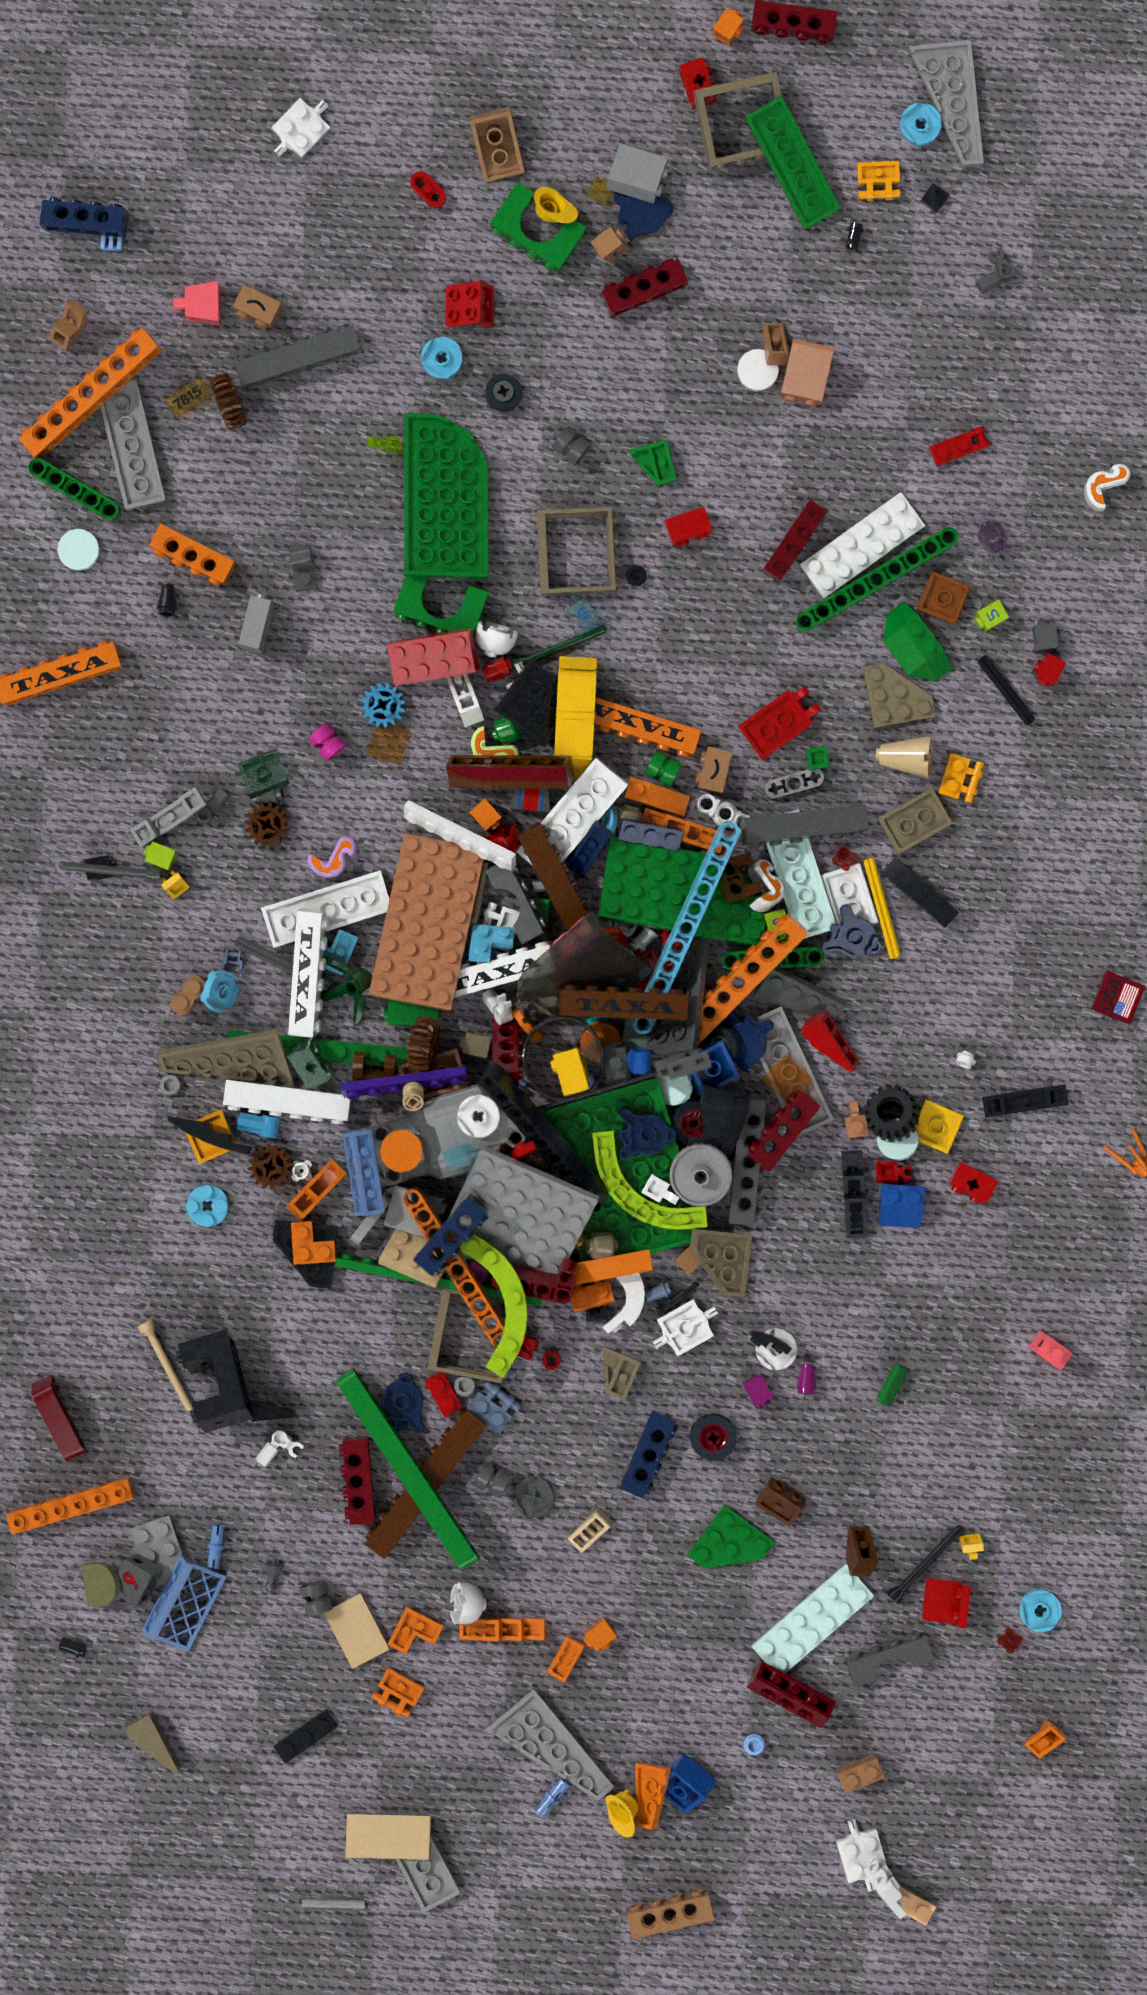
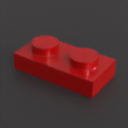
(443, 1394)

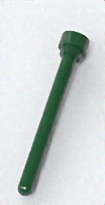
(561, 646)

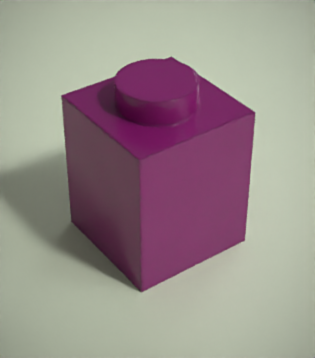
(758, 1391)

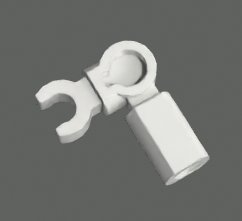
(498, 1006)
(281, 1439)

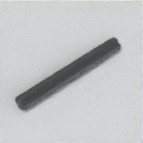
(269, 957)

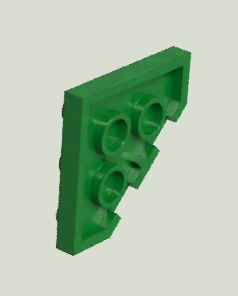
(730, 1541)

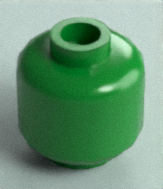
(506, 732)

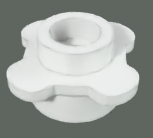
(297, 1175)

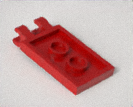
(778, 722)

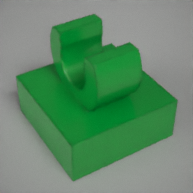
(817, 758)

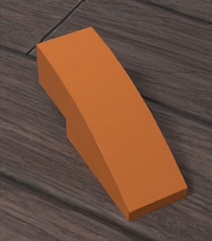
(316, 1190)

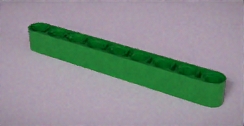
(885, 575)

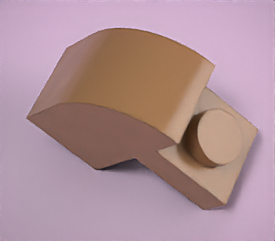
(70, 325)

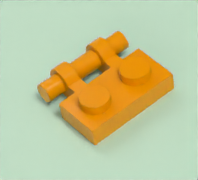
(876, 174)
(954, 777)

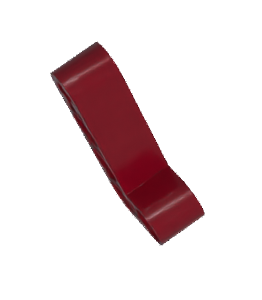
(554, 1284)
(47, 1400)

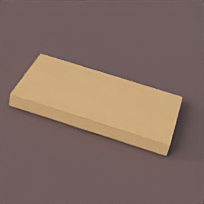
(388, 1836)

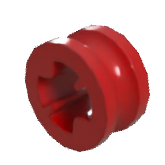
(545, 1361)

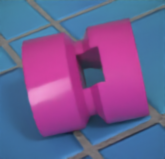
(327, 742)

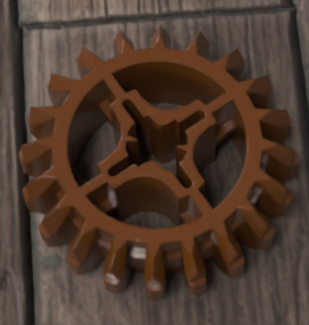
(228, 401)
(423, 1044)

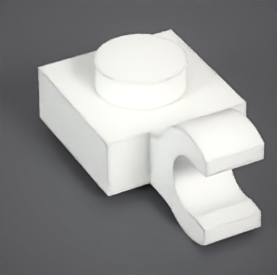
(657, 1189)

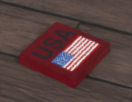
(1118, 997)

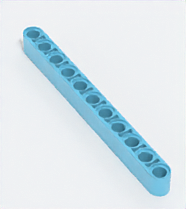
(692, 918)

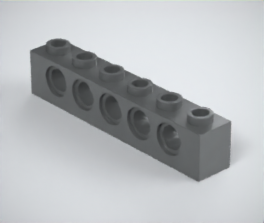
(736, 1214)

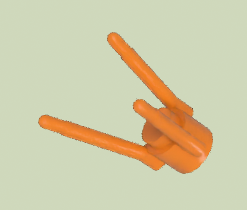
(1139, 1163)

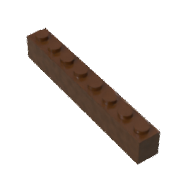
(437, 1468)

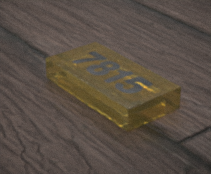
(187, 398)

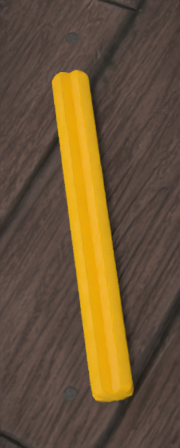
(882, 908)

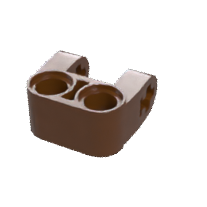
(736, 881)
(360, 1072)

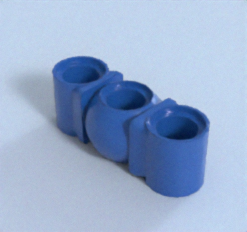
(639, 1060)

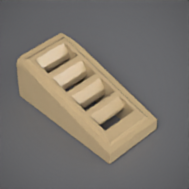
(605, 1521)

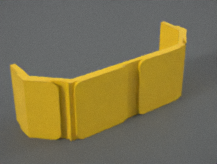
(576, 711)

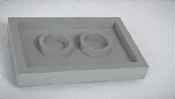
(159, 1544)
(429, 1879)

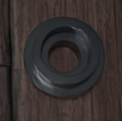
(636, 569)

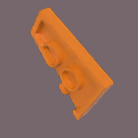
(650, 1791)

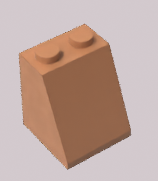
(806, 373)

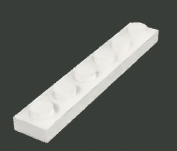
(464, 838)

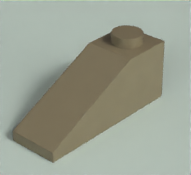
(150, 1738)

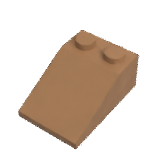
(496, 144)

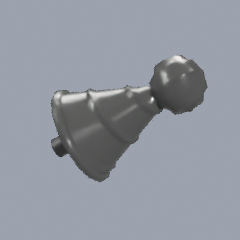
(272, 1570)

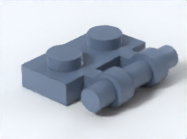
(489, 1411)

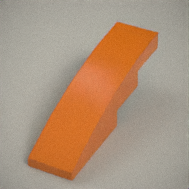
(693, 833)
(614, 1267)
(504, 1629)

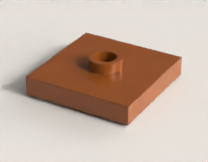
(943, 598)

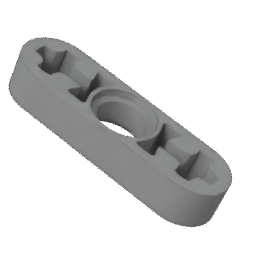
(780, 793)
(369, 1221)

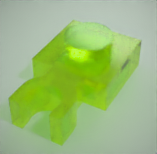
(390, 444)

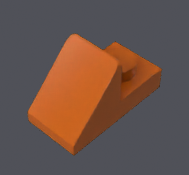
(1045, 1739)

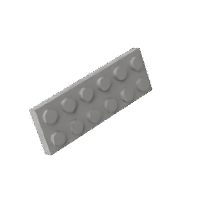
(132, 448)
(782, 1041)

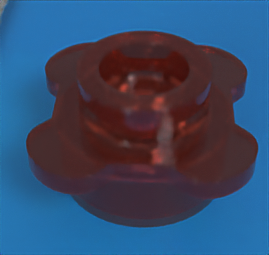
(844, 853)
(1003, 1640)

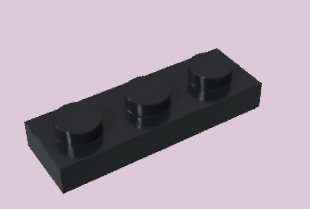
(305, 1736)

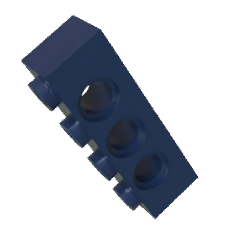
(114, 226)
(425, 1257)
(655, 1422)

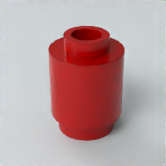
(497, 669)

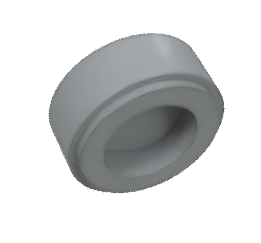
(170, 1085)
(464, 1385)

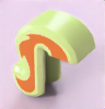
(479, 747)

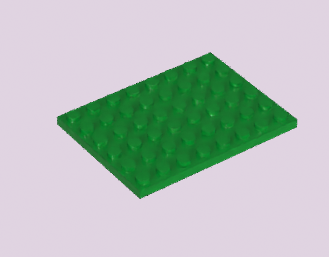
(601, 1113)

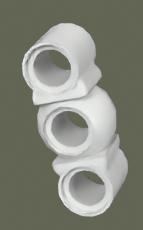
(717, 806)

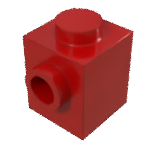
(1048, 670)

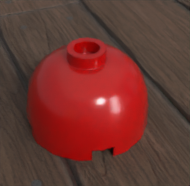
(505, 837)

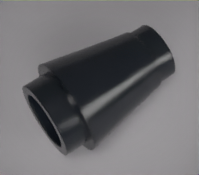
(167, 601)

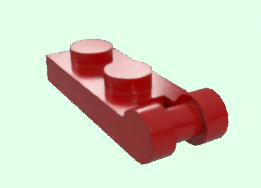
(958, 446)

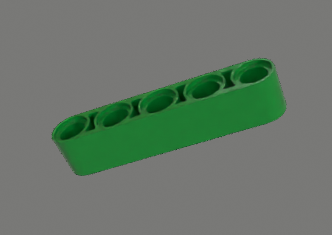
(67, 483)
(803, 954)

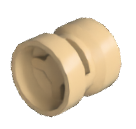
(413, 1096)

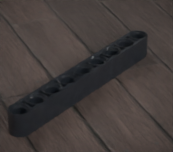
(538, 1129)

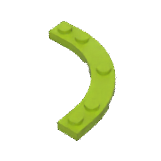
(632, 1201)
(514, 1300)

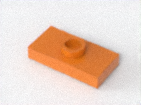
(565, 1658)

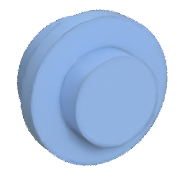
(754, 1744)

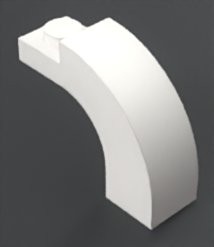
(633, 1305)

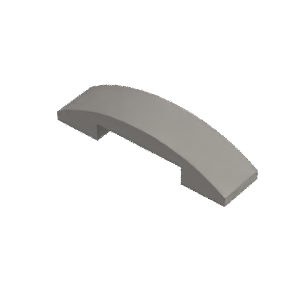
(169, 817)

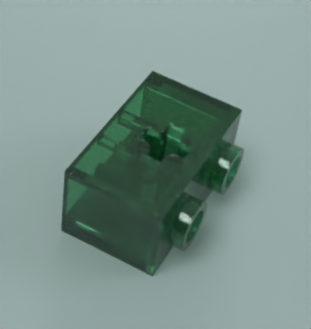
(310, 1063)

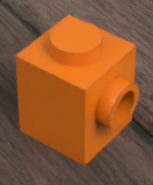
(728, 26)
(486, 816)
(600, 1635)

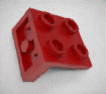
(470, 304)
(946, 1601)

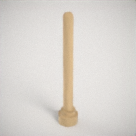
(147, 1328)

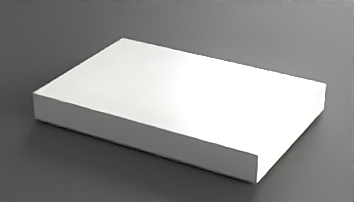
(851, 889)

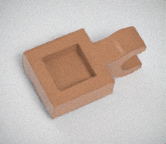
(855, 1124)

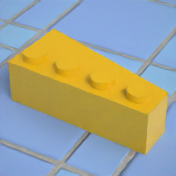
(572, 1071)

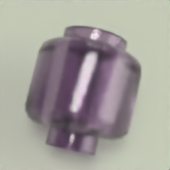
(992, 536)

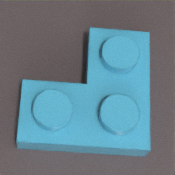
(486, 937)
(341, 949)

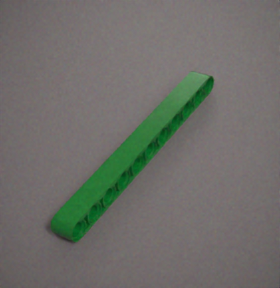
(408, 1470)

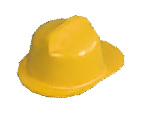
(553, 206)
(621, 1812)

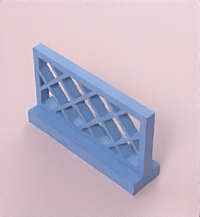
(363, 1173)
(167, 1601)

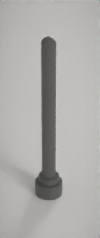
(150, 874)

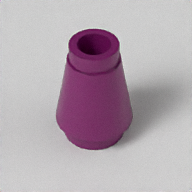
(806, 1381)

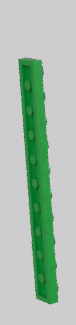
(344, 1051)
(369, 1265)

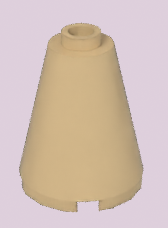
(908, 756)

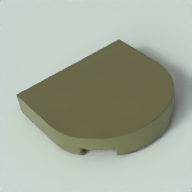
(100, 1584)

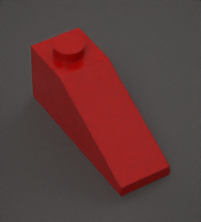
(828, 1039)

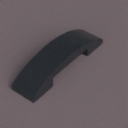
(1025, 1100)

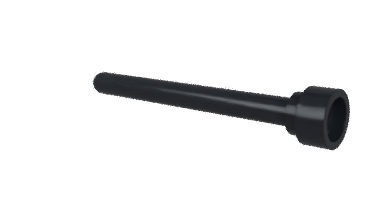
(898, 1592)

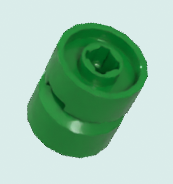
(663, 768)

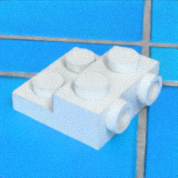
(886, 1886)

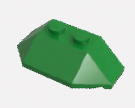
(914, 645)

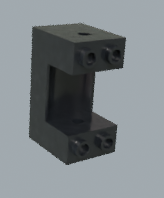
(217, 1352)

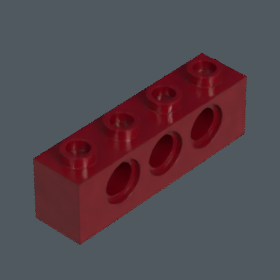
(803, 15)
(618, 305)
(794, 541)
(507, 1047)
(807, 1109)
(353, 1513)
(791, 1694)

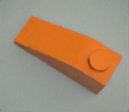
(656, 797)

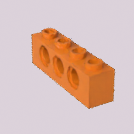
(165, 536)

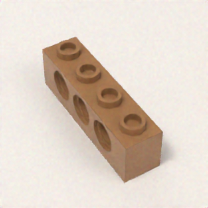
(663, 1923)

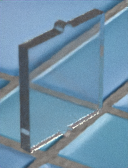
(649, 254)

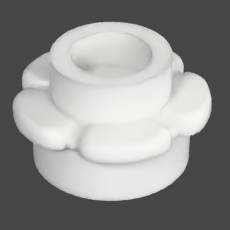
(965, 1060)

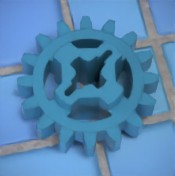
(373, 711)

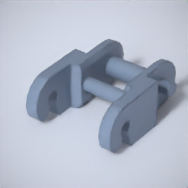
(235, 954)

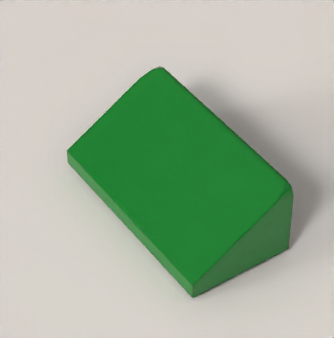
(891, 1385)

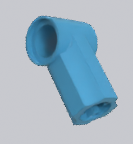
(263, 1125)

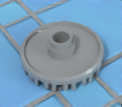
(703, 1190)

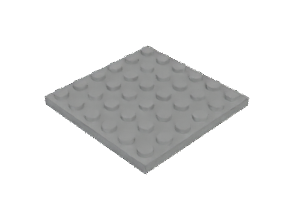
(530, 1213)

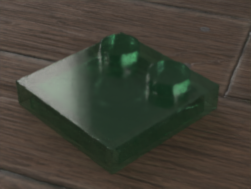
(263, 773)

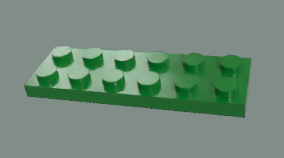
(792, 162)

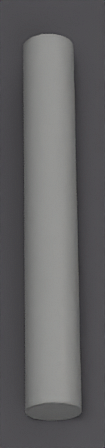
(327, 1903)

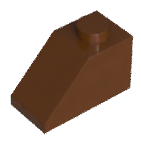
(860, 1552)

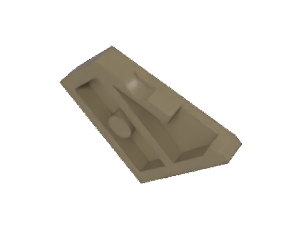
(618, 1372)

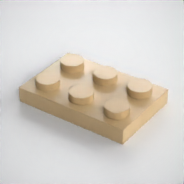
(400, 1254)

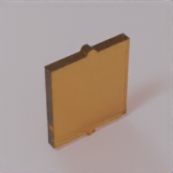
(388, 743)
(786, 1078)

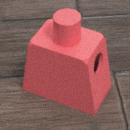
(201, 303)
(1050, 1350)

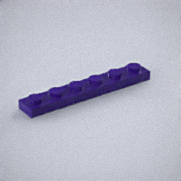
(395, 1084)

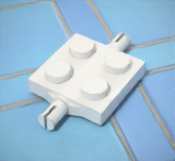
(300, 128)
(685, 1327)
(858, 1852)

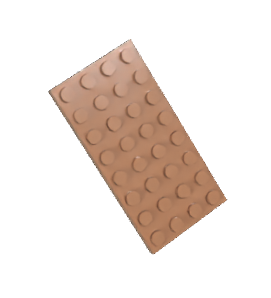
(427, 923)

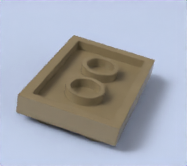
(914, 821)

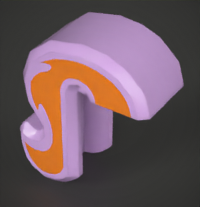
(337, 861)

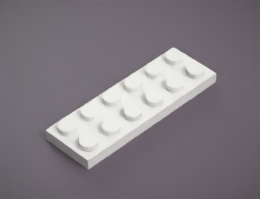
(862, 545)
(581, 807)
(343, 905)

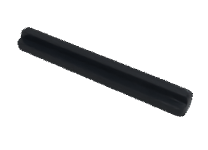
(1006, 690)

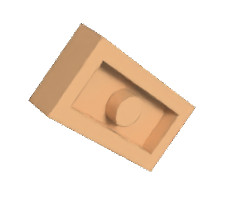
(916, 1906)

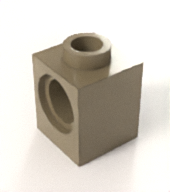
(475, 1045)

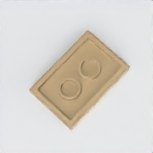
(356, 1630)

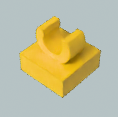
(175, 885)
(971, 1545)

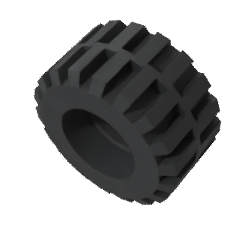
(886, 1098)

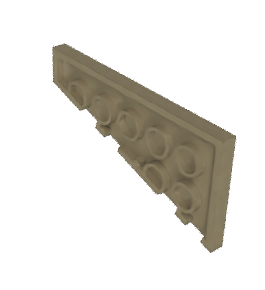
(236, 1058)

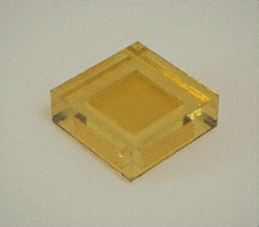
(599, 192)

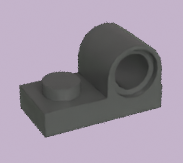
(303, 568)

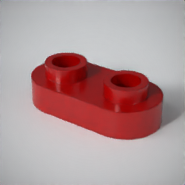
(429, 190)

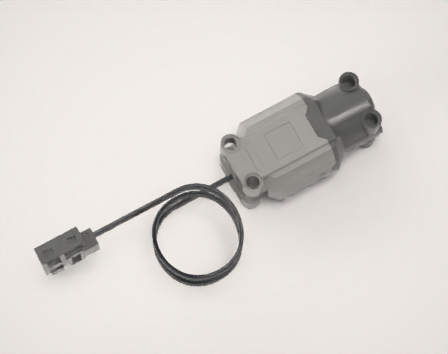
(439, 1128)

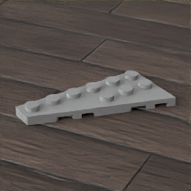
(951, 84)
(545, 1739)

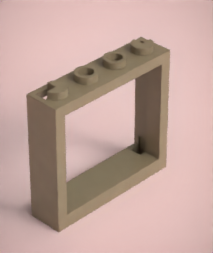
(704, 124)
(543, 515)
(437, 1339)

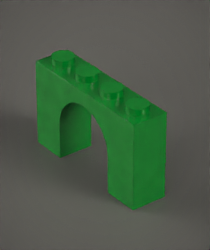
(553, 252)
(410, 607)
(406, 1014)

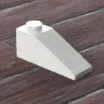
(465, 699)

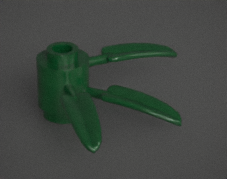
(354, 986)

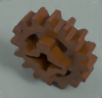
(261, 834)
(266, 1180)

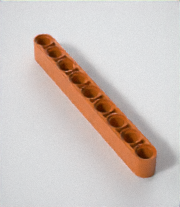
(457, 1278)

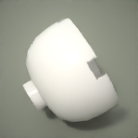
(494, 638)
(467, 1603)

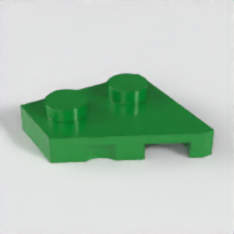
(656, 462)

